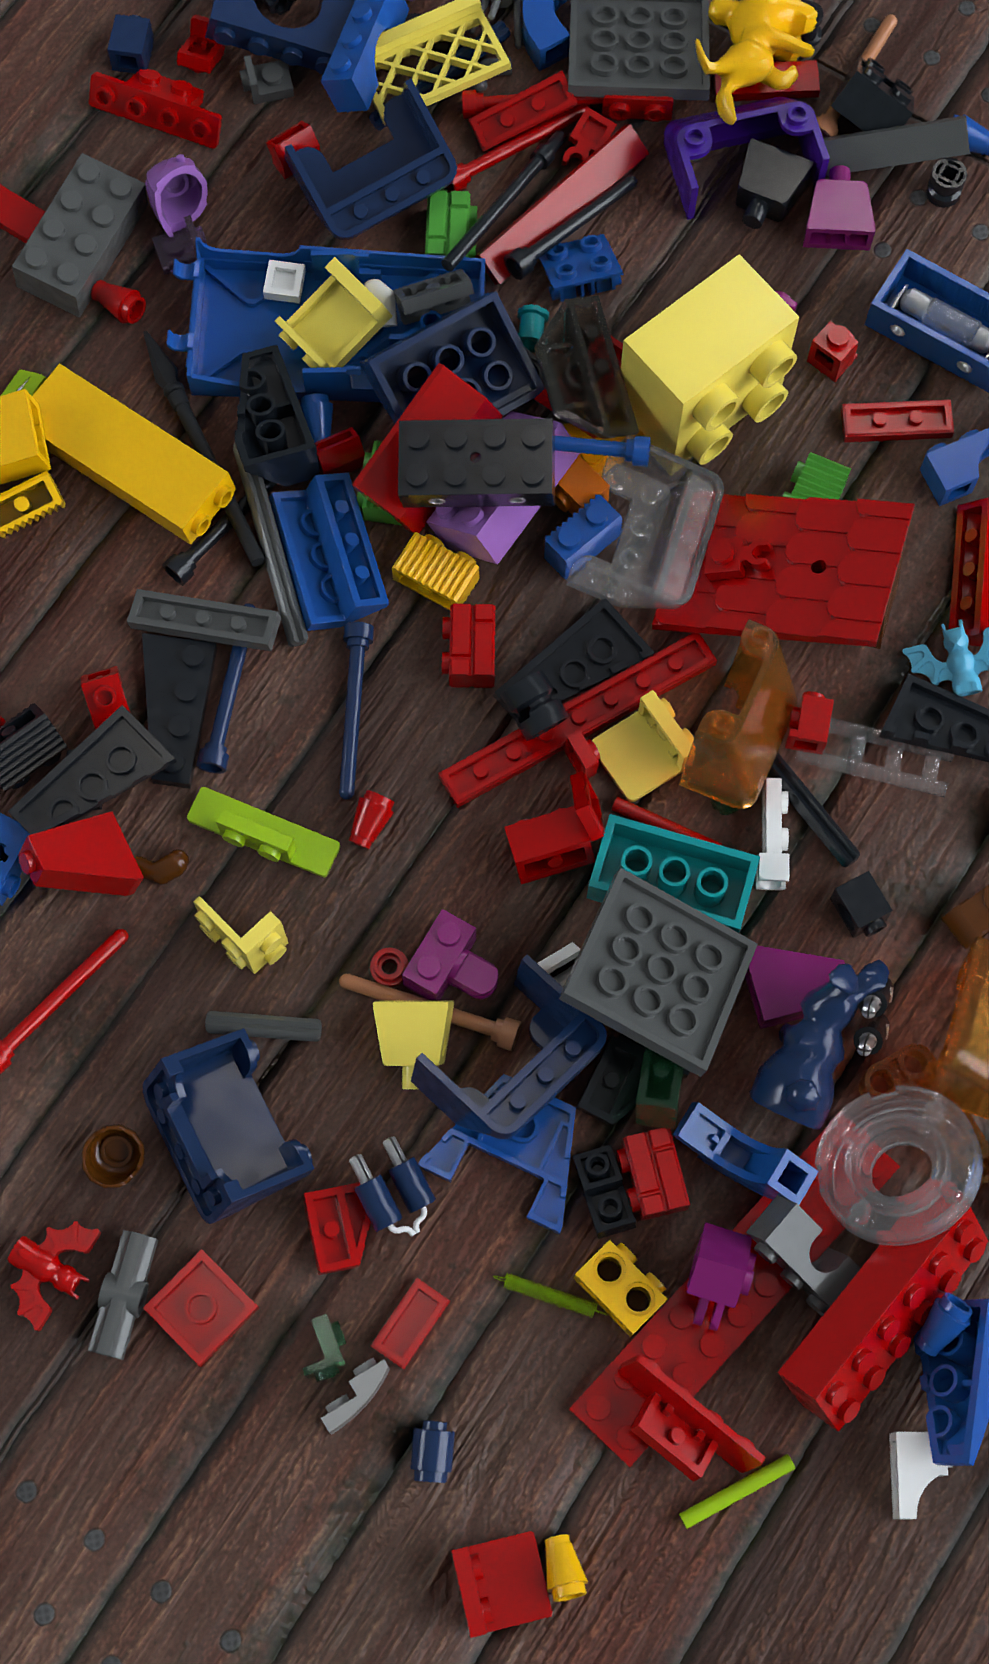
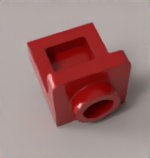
(199, 52)

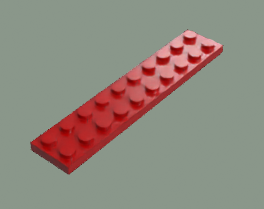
(693, 1352)

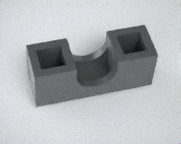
(785, 1237)

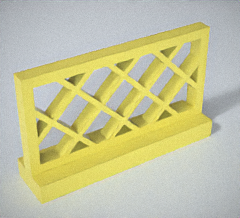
(418, 38)

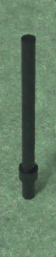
(539, 160)

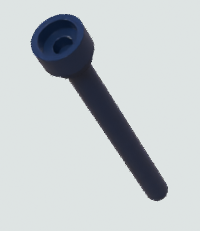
(358, 638)
(213, 755)

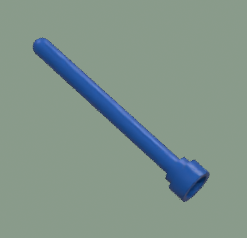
(633, 450)

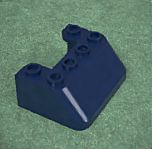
(385, 179)

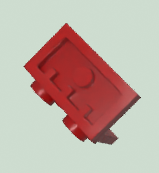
(501, 1583)

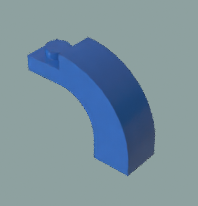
(543, 33)
(743, 1159)

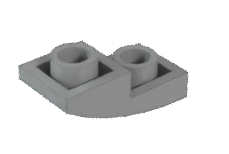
(365, 1385)

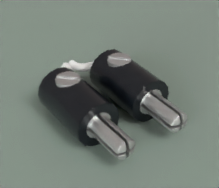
(874, 1024)

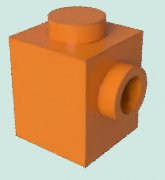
(579, 486)

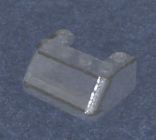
(661, 535)

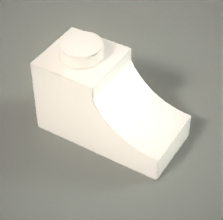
(911, 1471)

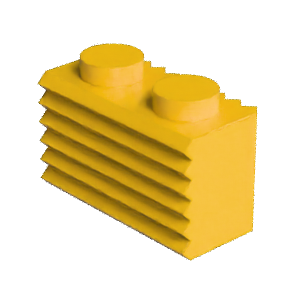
(28, 503)
(436, 571)

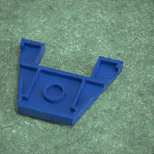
(538, 1149)

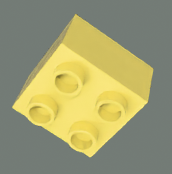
(710, 362)

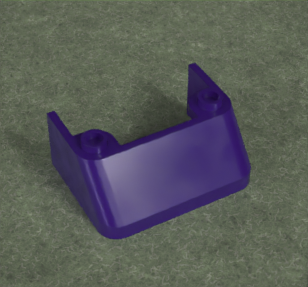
(699, 134)

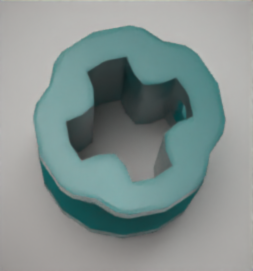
(531, 325)

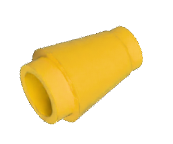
(563, 1569)

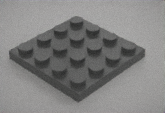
(638, 48)
(659, 972)

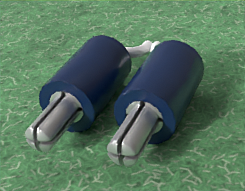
(377, 1198)

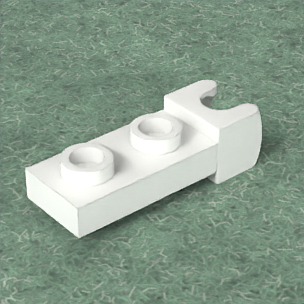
(773, 864)

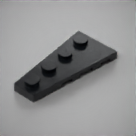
(938, 721)

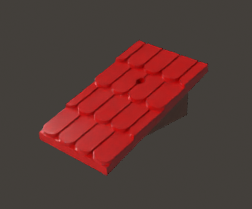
(827, 577)

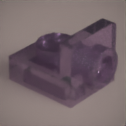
(179, 247)

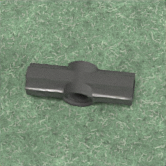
(123, 1295)

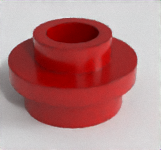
(380, 959)

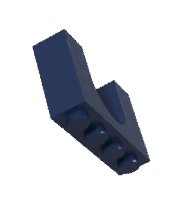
(310, 46)

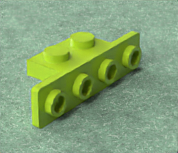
(264, 832)

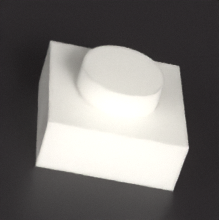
(284, 281)

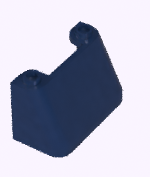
(221, 1126)

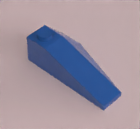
(958, 1391)

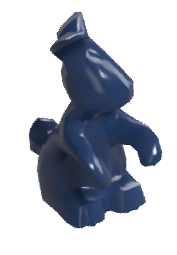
(799, 1074)

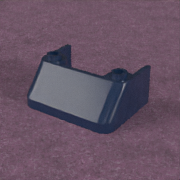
(567, 1046)

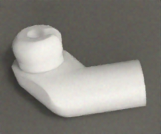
(385, 296)

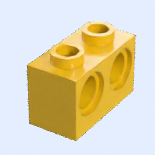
(612, 1295)

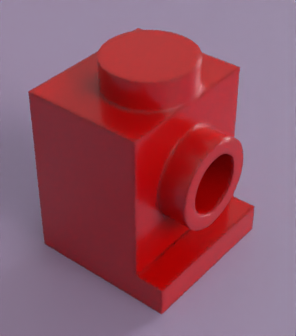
(837, 344)
(810, 723)

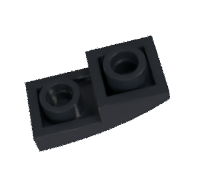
(604, 1191)

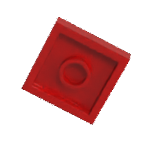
(201, 1308)

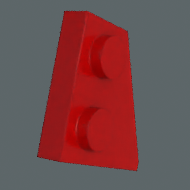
(336, 1227)

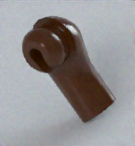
(164, 869)

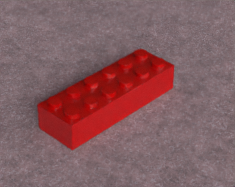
(877, 1319)

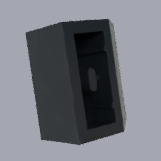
(872, 98)

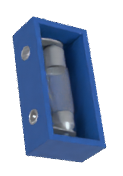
(935, 317)

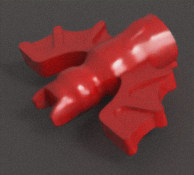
(42, 1264)

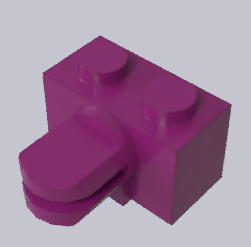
(447, 960)
(720, 1271)

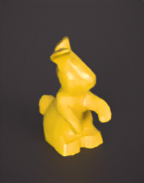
(760, 34)

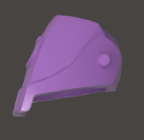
(176, 191)

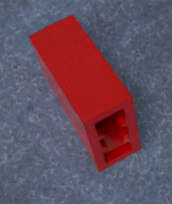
(82, 857)

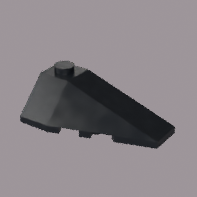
(271, 424)

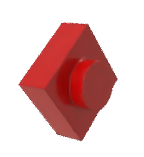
(582, 754)

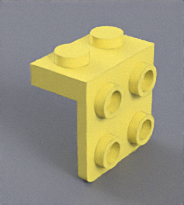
(644, 748)
(257, 947)

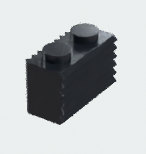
(27, 745)

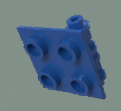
(581, 263)

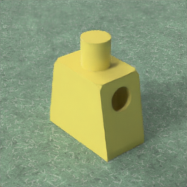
(410, 1029)

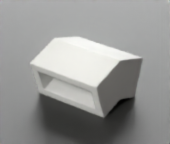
(559, 959)

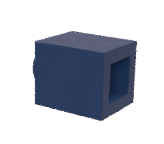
(130, 43)

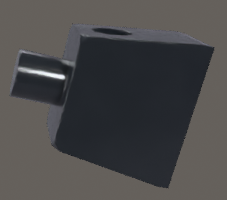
(770, 183)

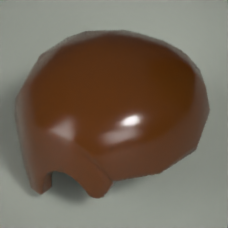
(112, 1156)

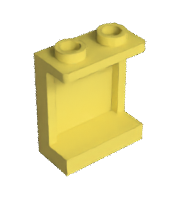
(334, 320)

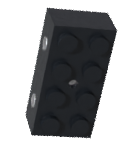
(476, 463)

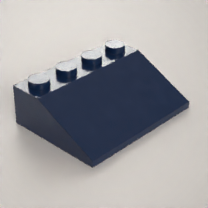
(471, 342)

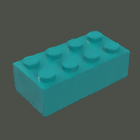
(690, 869)

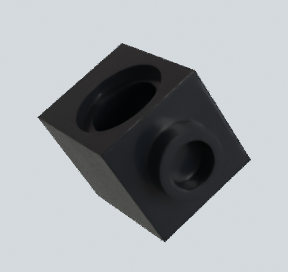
(861, 905)

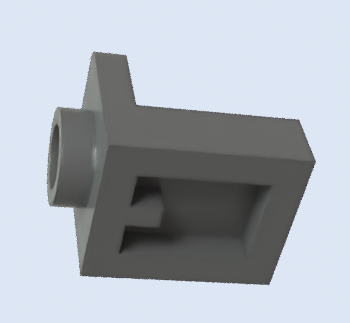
(266, 81)

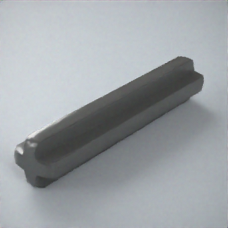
(264, 1025)

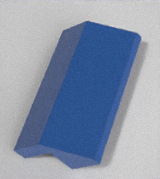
(328, 552)

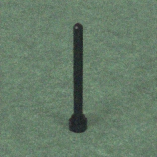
(521, 261)
(181, 566)

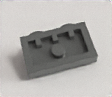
(438, 294)

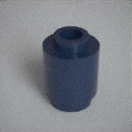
(432, 1452)

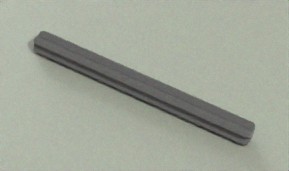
(274, 556)

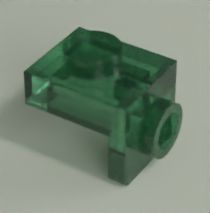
(330, 1339)

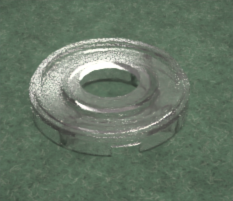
(890, 1120)

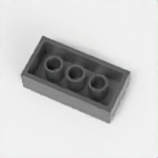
(80, 234)

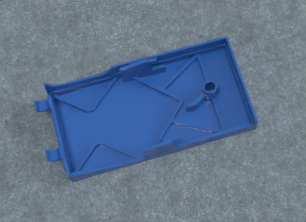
(235, 318)

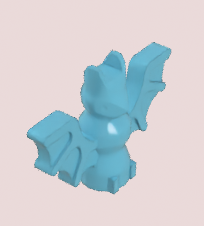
(961, 665)

